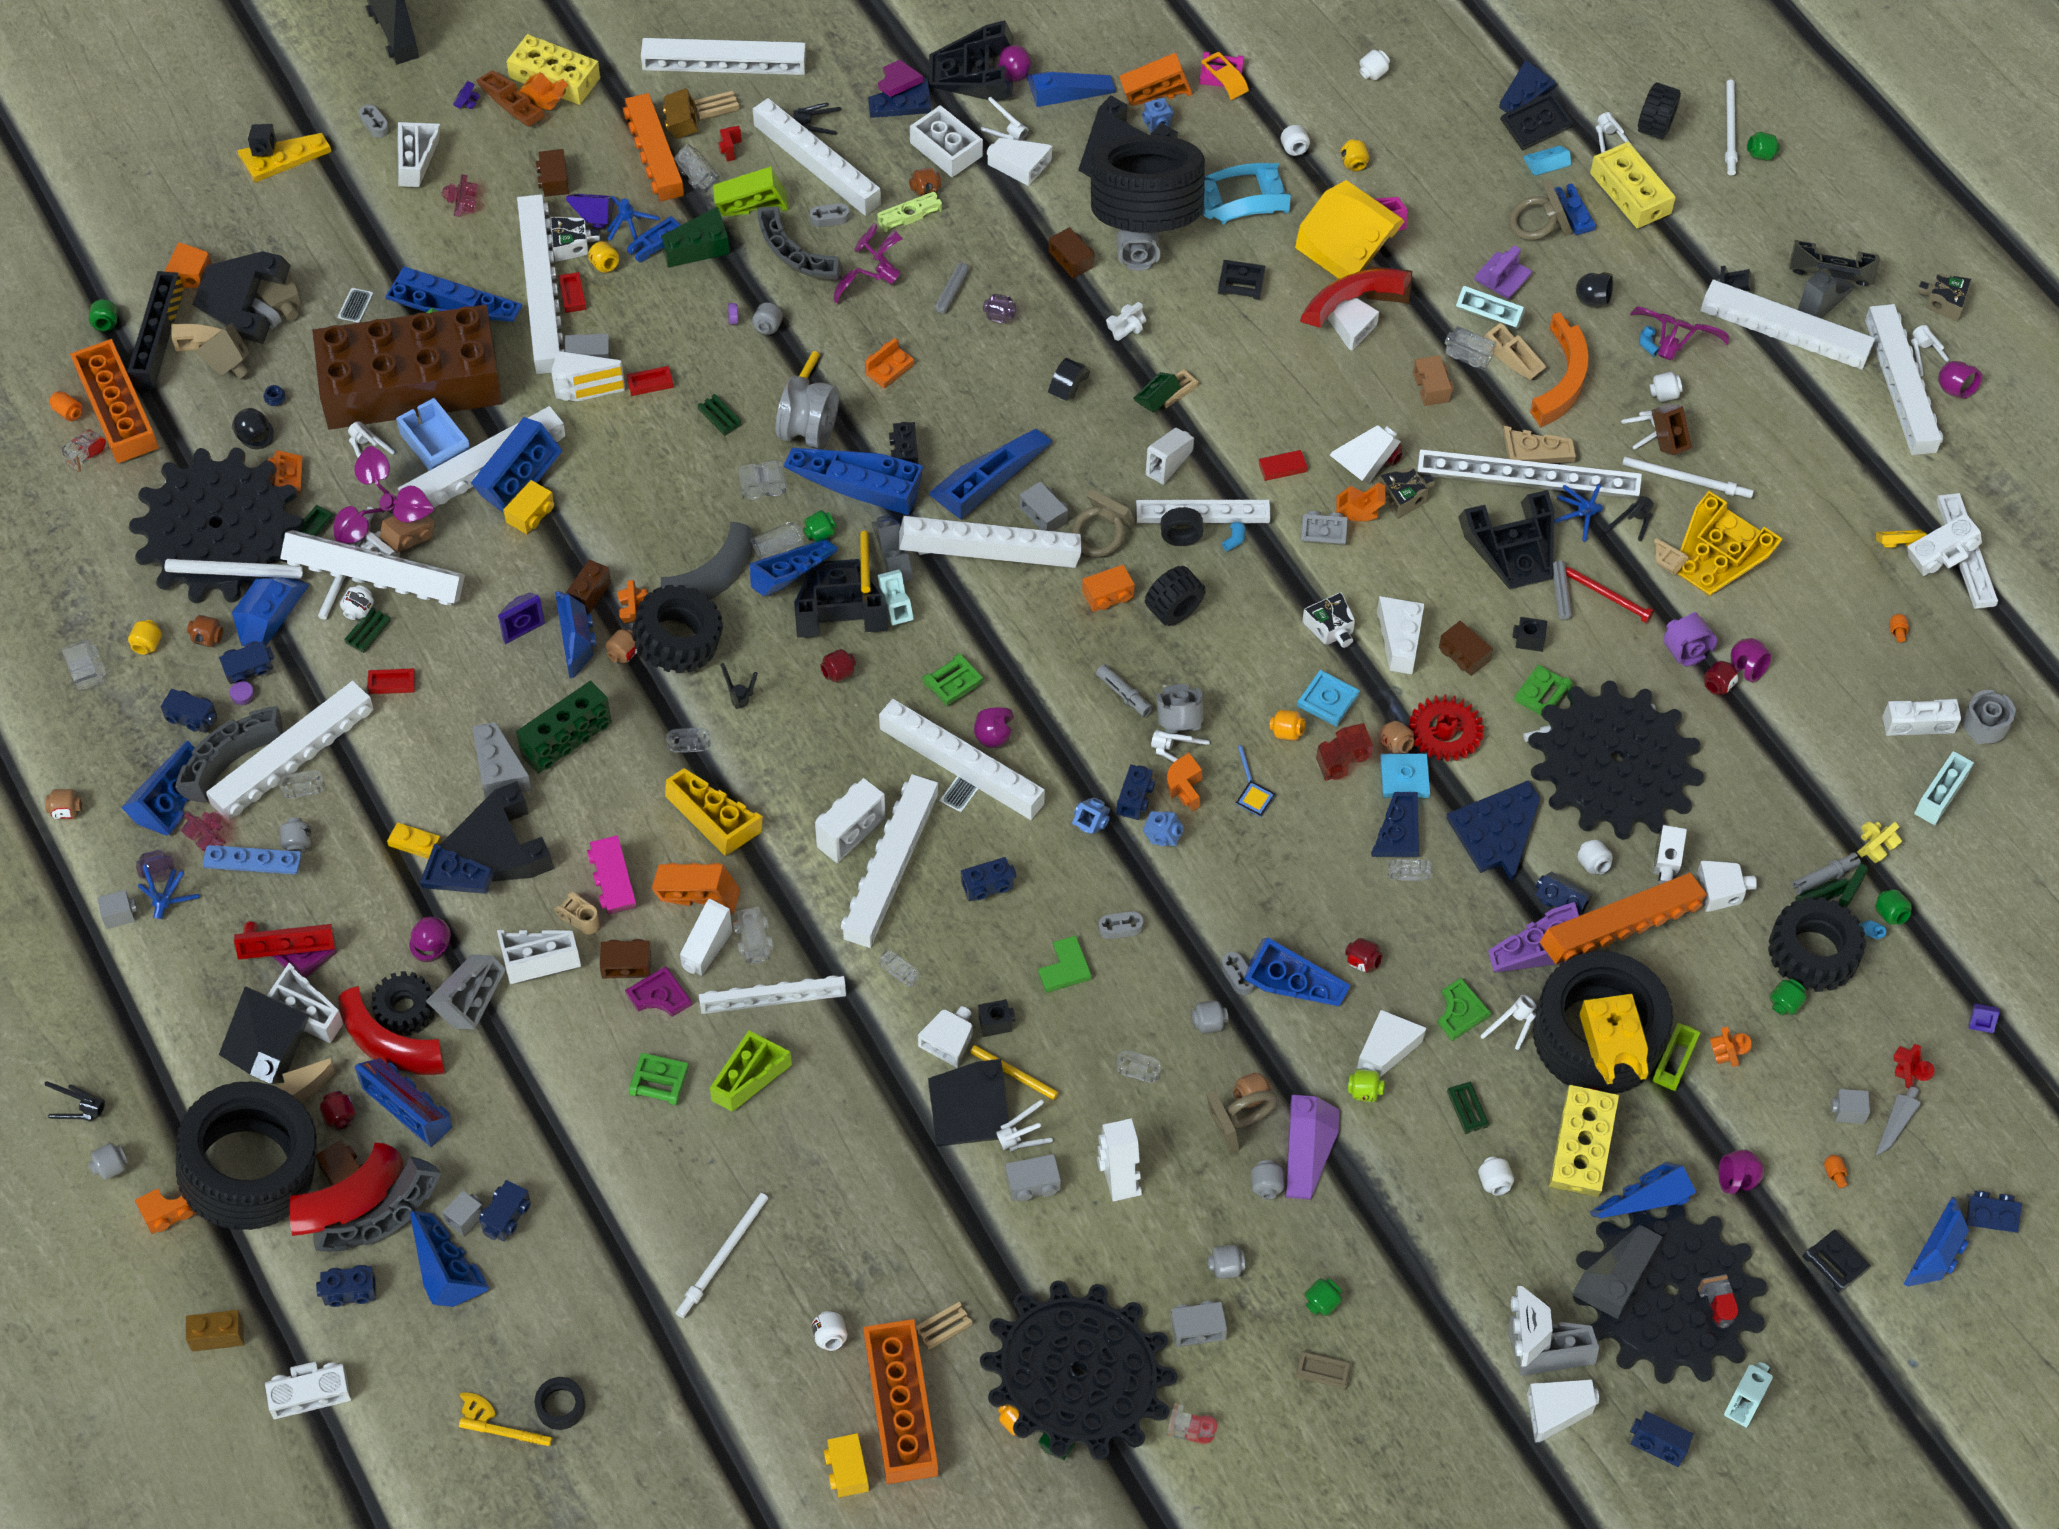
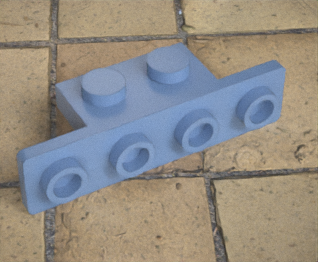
(252, 859)

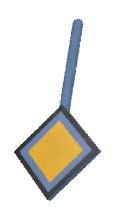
(1254, 797)

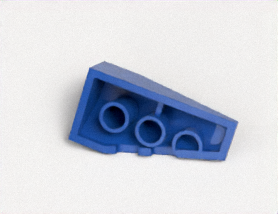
(1062, 87)
(784, 568)
(157, 801)
(1288, 974)
(1658, 1188)
(443, 1268)

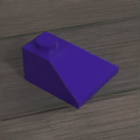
(592, 208)
(521, 617)

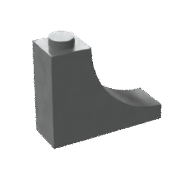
(1823, 294)

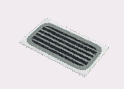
(355, 305)
(958, 794)

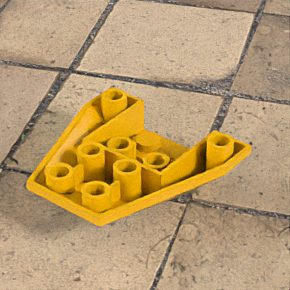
(1722, 546)

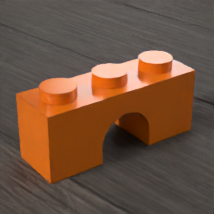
(162, 1212)

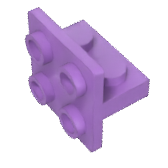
(1504, 273)

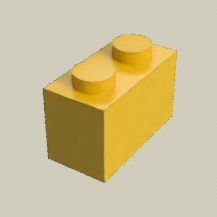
(529, 507)
(847, 1465)

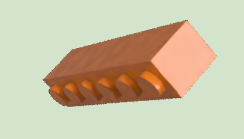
(653, 146)

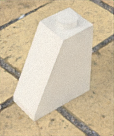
(1019, 158)
(1353, 321)
(1367, 452)
(1168, 454)
(706, 938)
(1389, 1042)
(1560, 1405)

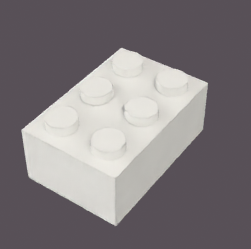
(946, 141)
(850, 820)

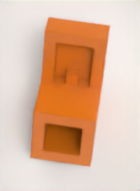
(543, 92)
(1359, 504)
(1181, 778)

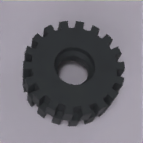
(397, 989)

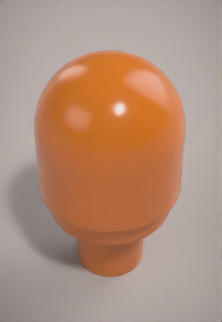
(1899, 627)
(1836, 1170)

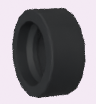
(1180, 516)
(548, 1388)

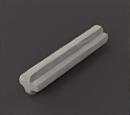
(951, 288)
(1561, 590)

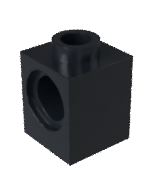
(262, 139)
(1536, 628)
(992, 1026)

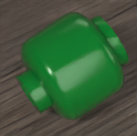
(1763, 146)
(103, 315)
(819, 526)
(1893, 907)
(1788, 997)
(1323, 1297)

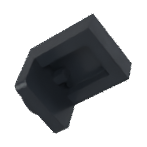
(1736, 279)

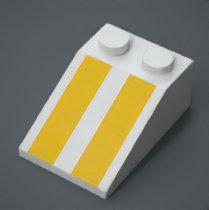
(585, 376)

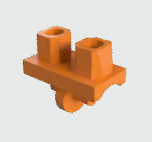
(632, 597)
(1726, 1048)

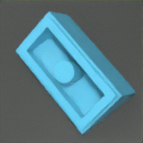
(1548, 160)

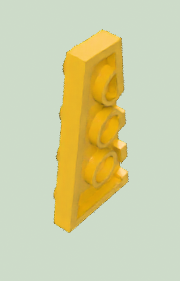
(285, 156)

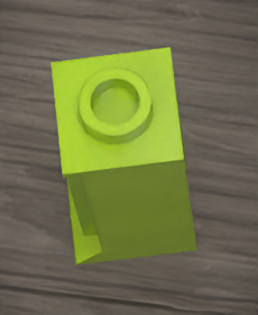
(1685, 1037)

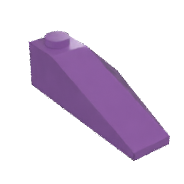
(1524, 948)
(1310, 1140)

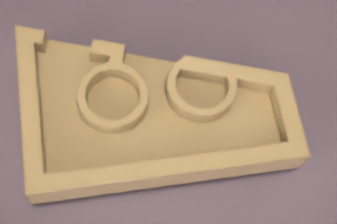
(1538, 448)

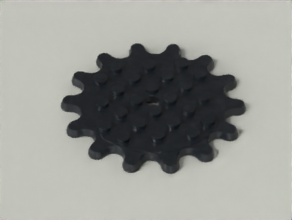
(212, 490)
(1607, 790)
(1678, 1327)
(1085, 1333)

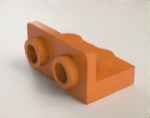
(888, 363)
(288, 469)

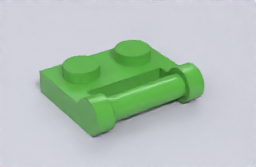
(956, 684)
(1538, 686)
(659, 1071)

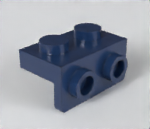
(1993, 1212)

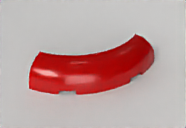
(1353, 286)
(406, 1054)
(349, 1197)

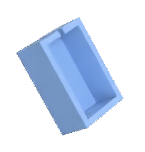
(435, 438)

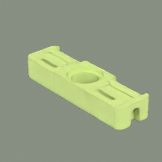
(922, 206)

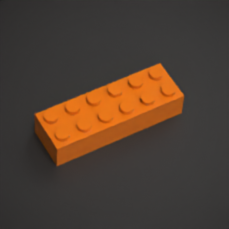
(114, 401)
(900, 1401)

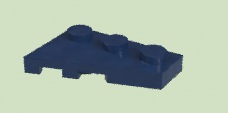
(1527, 86)
(909, 102)
(1400, 828)
(454, 873)

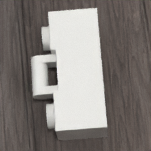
(1945, 545)
(1921, 717)
(307, 1392)

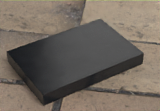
(1537, 121)

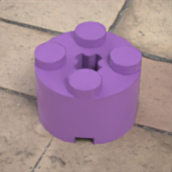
(1689, 639)

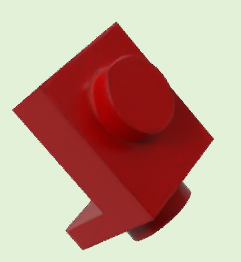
(728, 137)

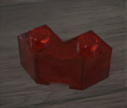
(1349, 746)

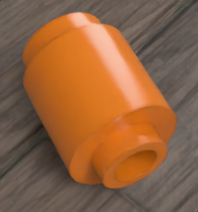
(65, 406)

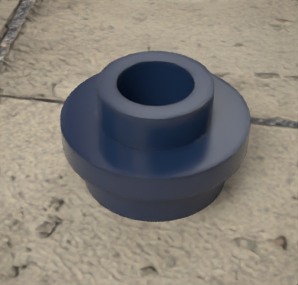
(274, 395)

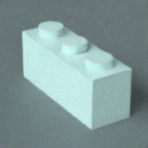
(1490, 307)
(1944, 788)

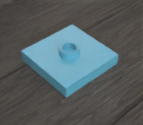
(1328, 698)
(1404, 774)

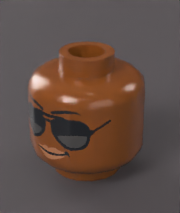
(925, 181)
(205, 631)

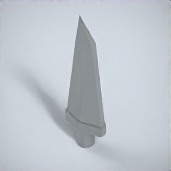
(1901, 1113)

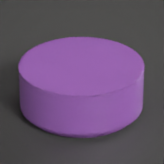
(732, 312)
(241, 693)

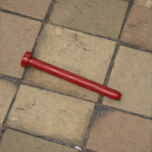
(1646, 614)

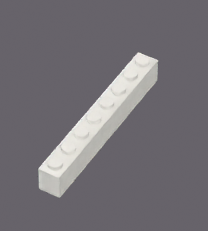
(723, 56)
(817, 157)
(1787, 324)
(1903, 380)
(457, 473)
(989, 541)
(373, 567)
(290, 751)
(962, 759)
(890, 861)

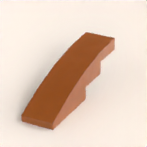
(509, 98)

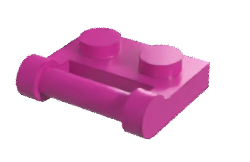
(1208, 78)

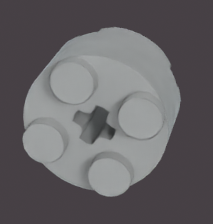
(1138, 249)
(1180, 708)
(1988, 716)

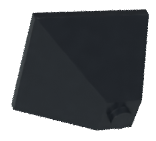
(263, 1036)
(968, 1103)

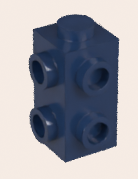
(247, 662)
(189, 710)
(1135, 791)
(988, 879)
(1558, 892)
(504, 1211)
(347, 1286)
(1661, 1438)

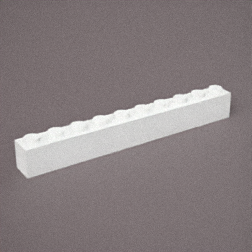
(539, 282)
(1528, 474)

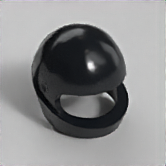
(1595, 289)
(250, 424)

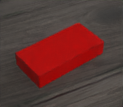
(572, 292)
(649, 381)
(1282, 465)
(391, 681)

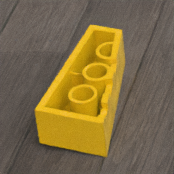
(711, 812)

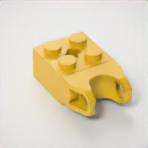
(1614, 1035)

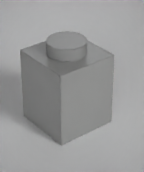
(117, 909)
(1850, 1106)
(463, 1212)

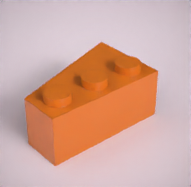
(1155, 80)
(696, 884)

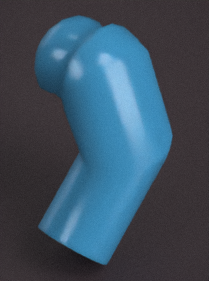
(1646, 341)
(1238, 536)
(1873, 929)

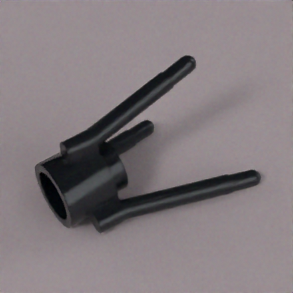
(803, 116)
(1639, 510)
(739, 693)
(90, 1105)

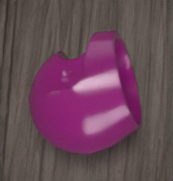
(1016, 61)
(1954, 374)
(1751, 656)
(991, 726)
(430, 935)
(1737, 1166)

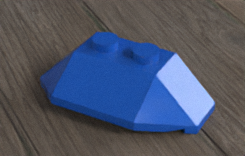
(266, 607)
(575, 632)
(1941, 1247)

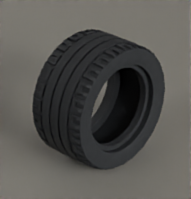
(1147, 183)
(1599, 976)
(235, 1109)

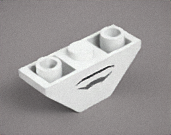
(1531, 1324)

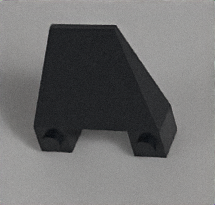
(397, 28)
(969, 64)
(1110, 125)
(1806, 259)
(230, 289)
(1517, 550)
(835, 594)
(490, 840)

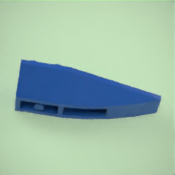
(428, 291)
(860, 475)
(984, 475)

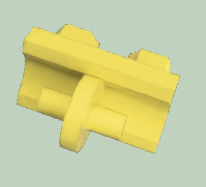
(1886, 835)

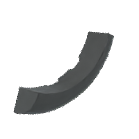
(791, 254)
(723, 568)
(224, 747)
(393, 1212)

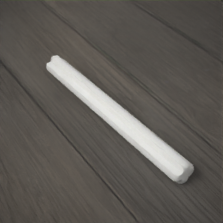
(233, 568)

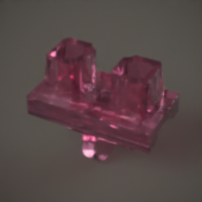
(458, 195)
(196, 825)

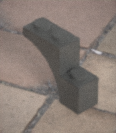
(887, 534)

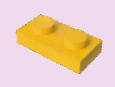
(1892, 538)
(413, 840)

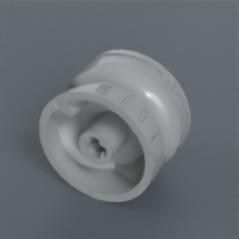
(807, 411)

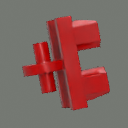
(1912, 1066)

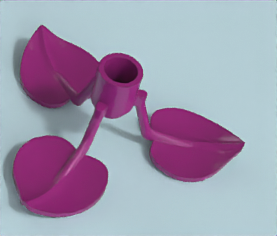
(884, 268)
(1670, 345)
(407, 506)

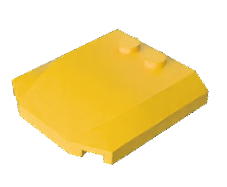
(1345, 230)

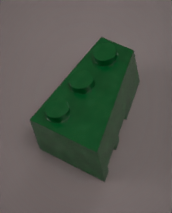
(696, 240)

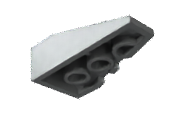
(1616, 1274)

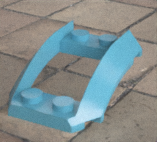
(1271, 200)

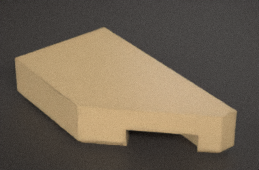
(1669, 557)

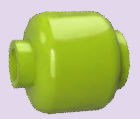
(1365, 1085)

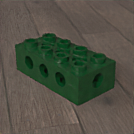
(564, 727)

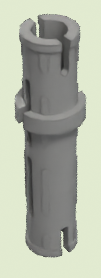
(1130, 696)
(1833, 870)

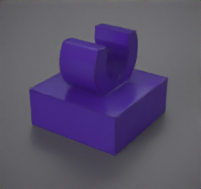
(465, 96)
(1983, 1018)

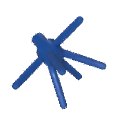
(626, 214)
(1585, 507)
(162, 900)

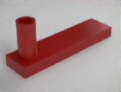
(282, 941)

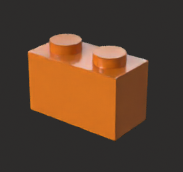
(1108, 588)

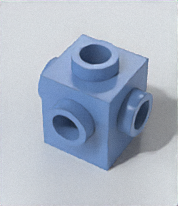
(1157, 112)
(1086, 820)
(1163, 828)

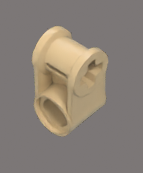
(575, 911)

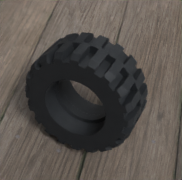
(682, 606)
(1822, 918)

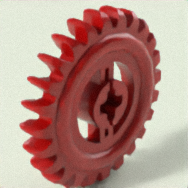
(1451, 719)

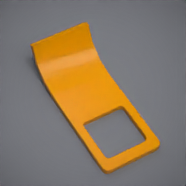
(1228, 76)

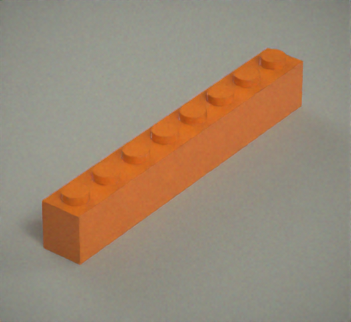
(1623, 918)

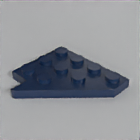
(1497, 827)

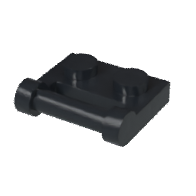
(1244, 274)
(1841, 1256)

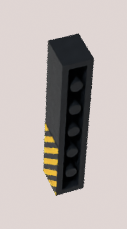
(155, 330)

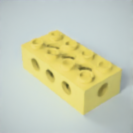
(555, 63)
(1632, 185)
(1598, 1132)

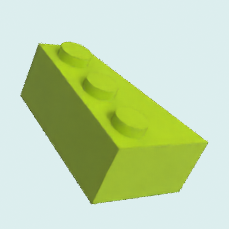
(750, 193)
(749, 1070)

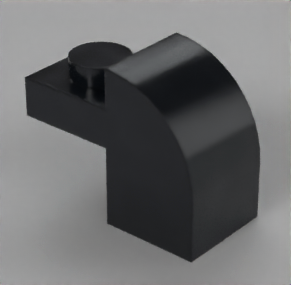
(1067, 379)

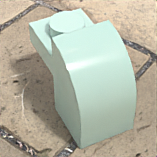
(897, 602)

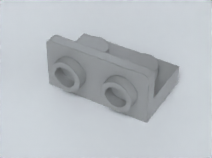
(1324, 529)

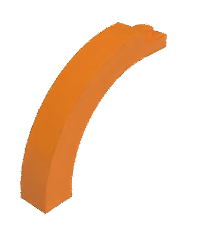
(1563, 396)

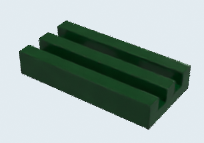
(725, 409)
(364, 627)
(1853, 886)
(1459, 1111)

